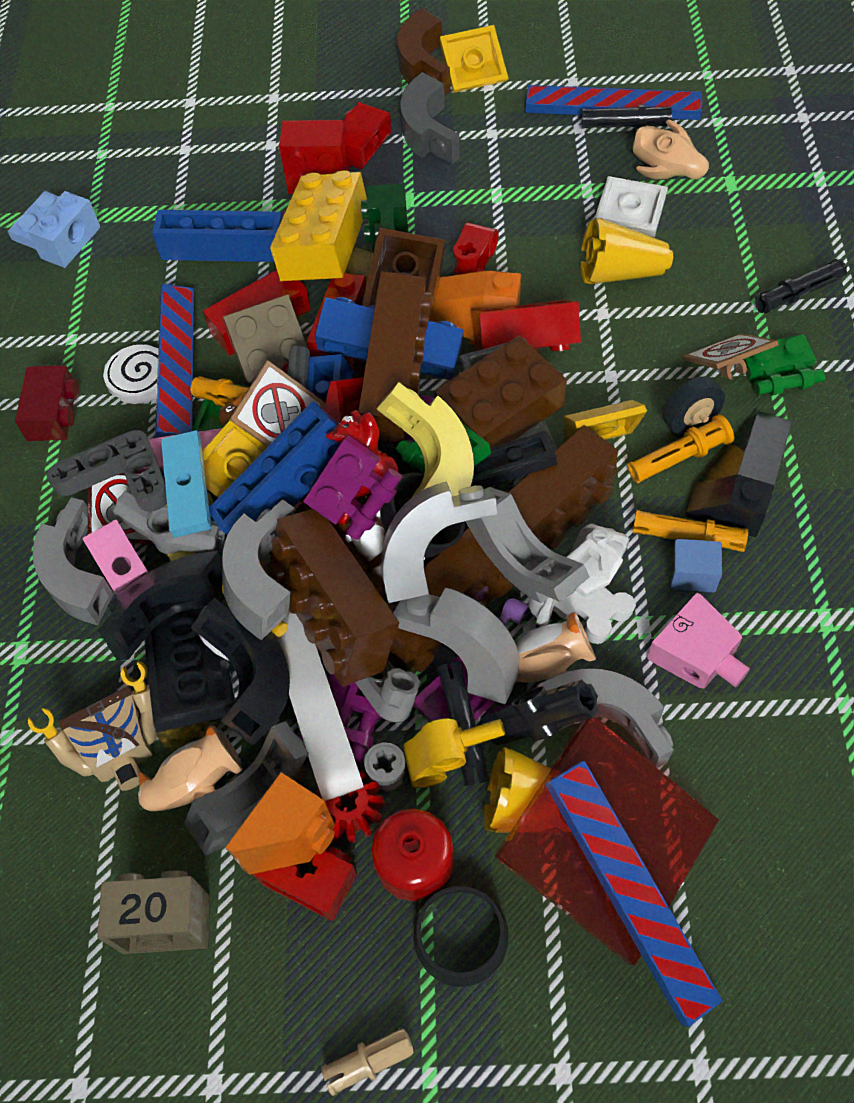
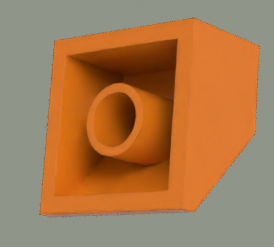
(282, 829)

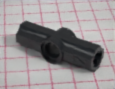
(543, 712)

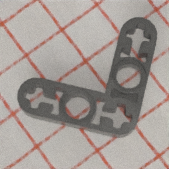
(124, 454)

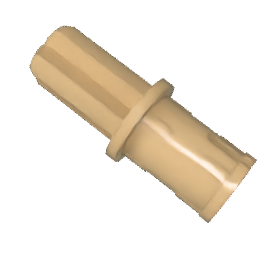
(368, 1061)

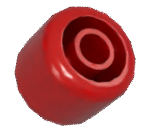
(413, 854)

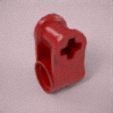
(474, 248)

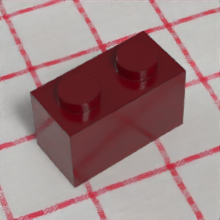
(46, 403)

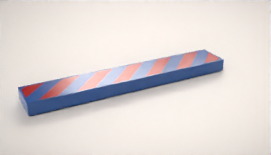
(571, 100)
(175, 361)
(634, 894)

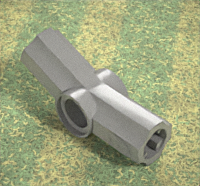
(155, 522)

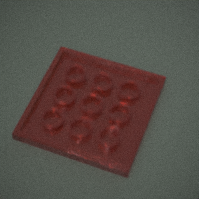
(653, 810)

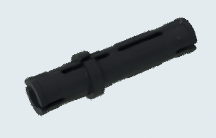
(626, 117)
(790, 291)
(461, 711)

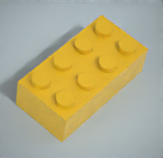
(319, 227)

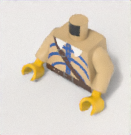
(107, 735)

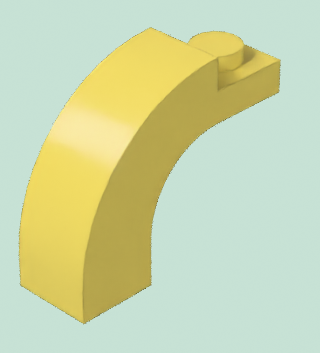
(438, 434)

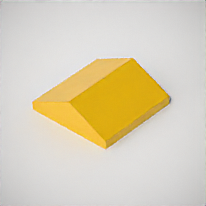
(473, 58)
(606, 421)
(229, 457)

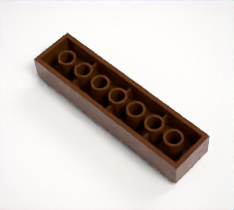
(550, 506)

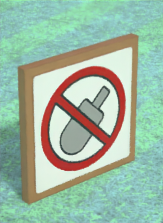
(730, 352)
(271, 404)

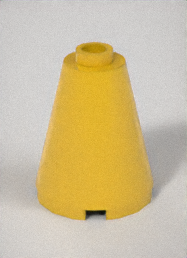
(621, 253)
(512, 787)

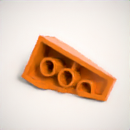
(471, 292)

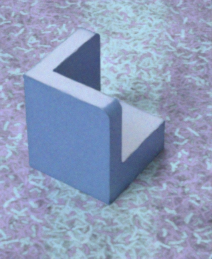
(696, 565)

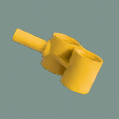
(442, 747)

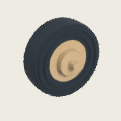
(693, 404)

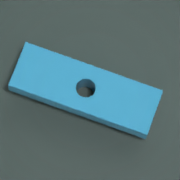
(185, 484)

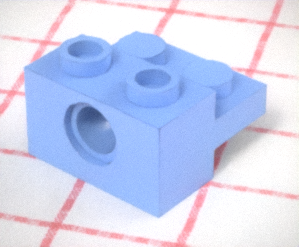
(56, 226)

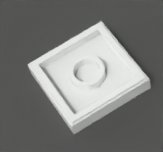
(632, 204)

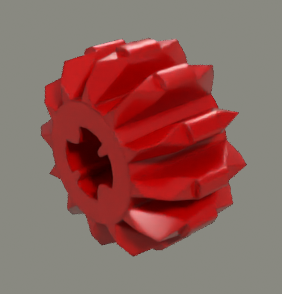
(366, 810)

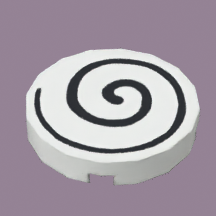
(133, 374)

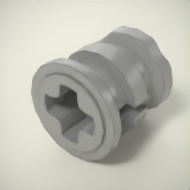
(393, 757)

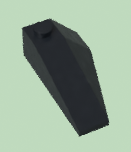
(743, 477)

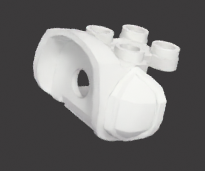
(602, 555)

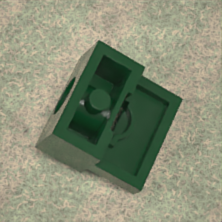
(384, 209)

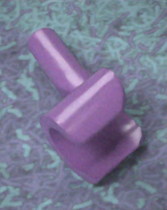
(514, 611)

